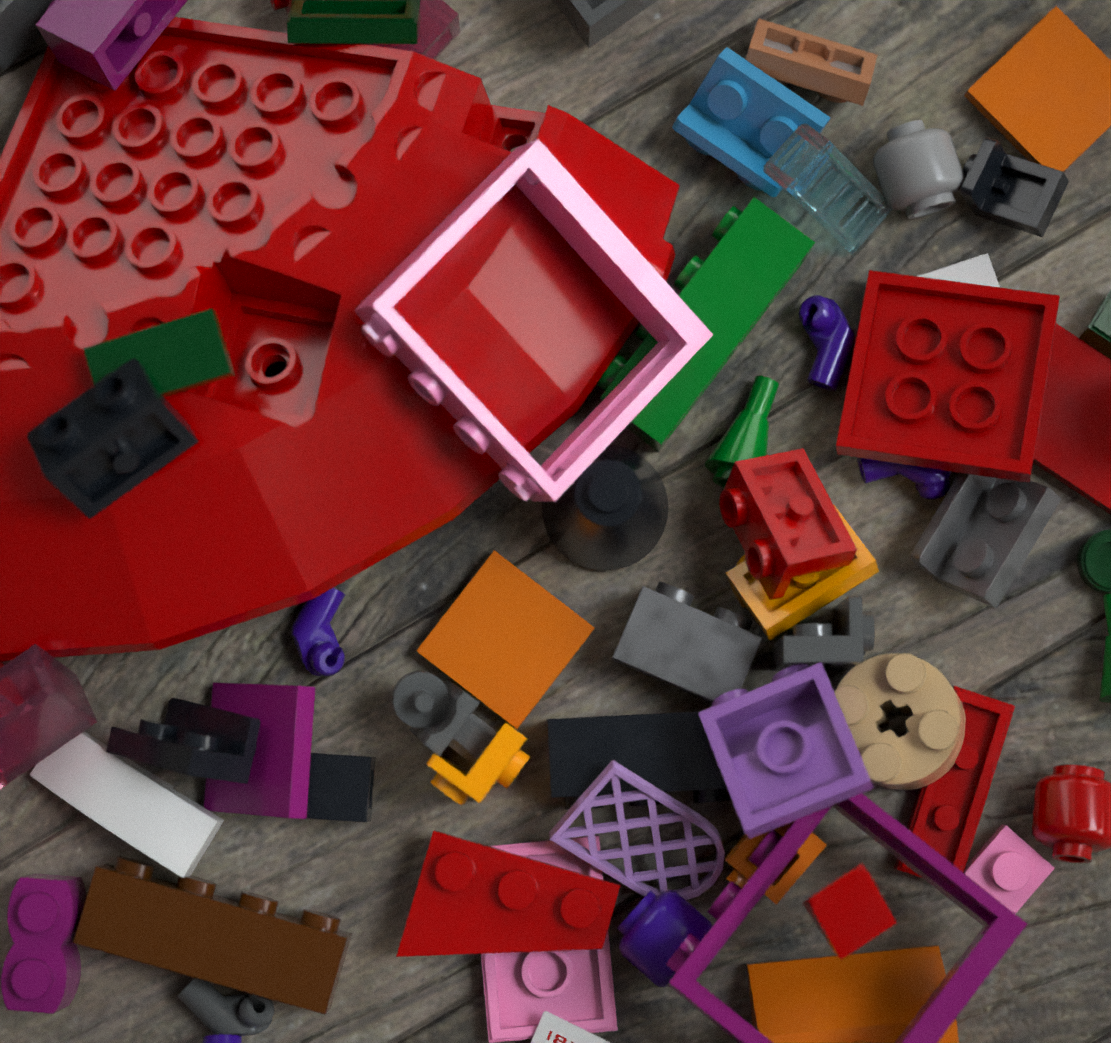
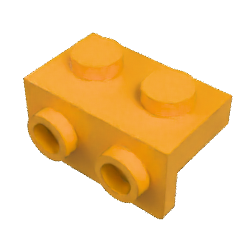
(498, 763)

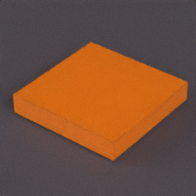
(1048, 93)
(505, 639)

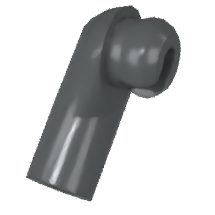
(229, 1014)

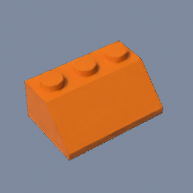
(845, 1001)

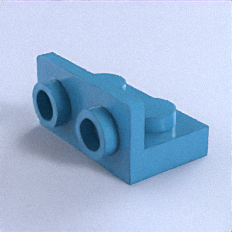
(744, 118)

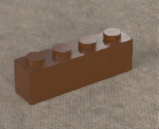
(214, 936)

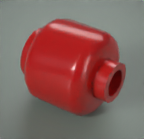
(1073, 813)

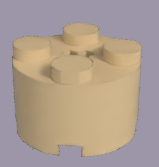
(934, 729)

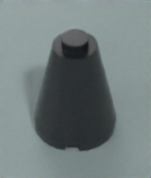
(609, 512)

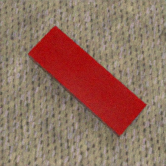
(951, 807)

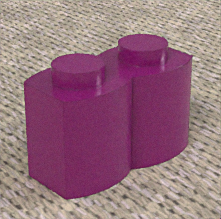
(43, 962)

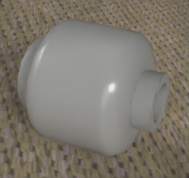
(918, 169)

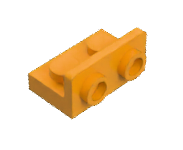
(805, 592)

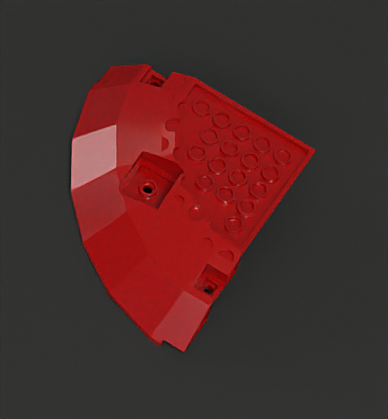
(281, 201)

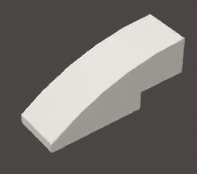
(130, 802)

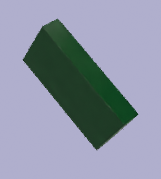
(354, 21)
(175, 353)

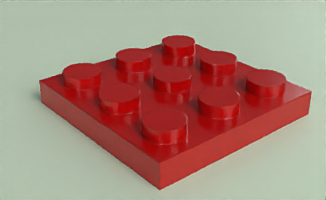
(948, 376)

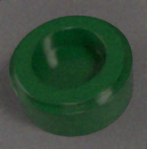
(1095, 561)

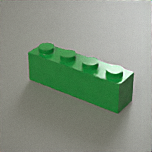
(729, 296)

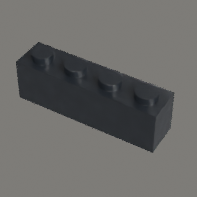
(659, 747)

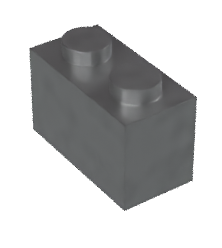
(686, 645)

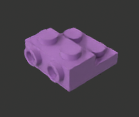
(784, 748)

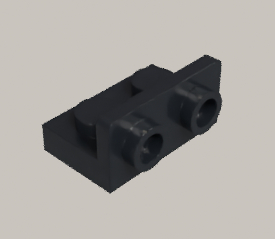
(110, 439)
(192, 741)

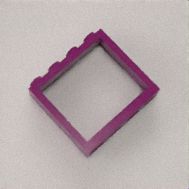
(953, 993)

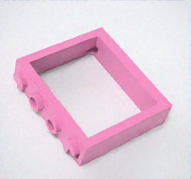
(616, 264)

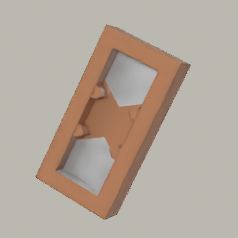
(812, 62)

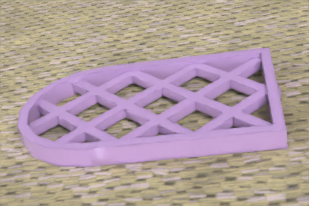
(561, 835)

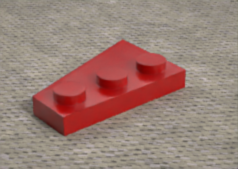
(502, 903)

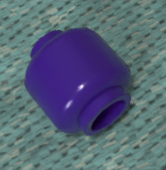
(656, 932)

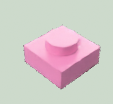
(1008, 868)

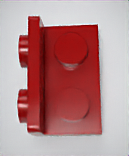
(784, 520)

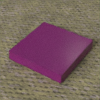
(283, 751)

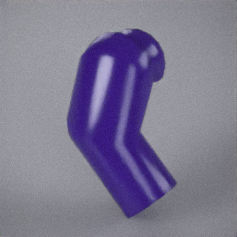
(830, 336)
(929, 482)
(315, 636)

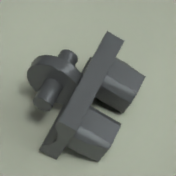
(441, 715)

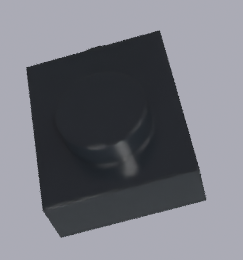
(1011, 189)

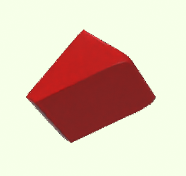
(850, 912)

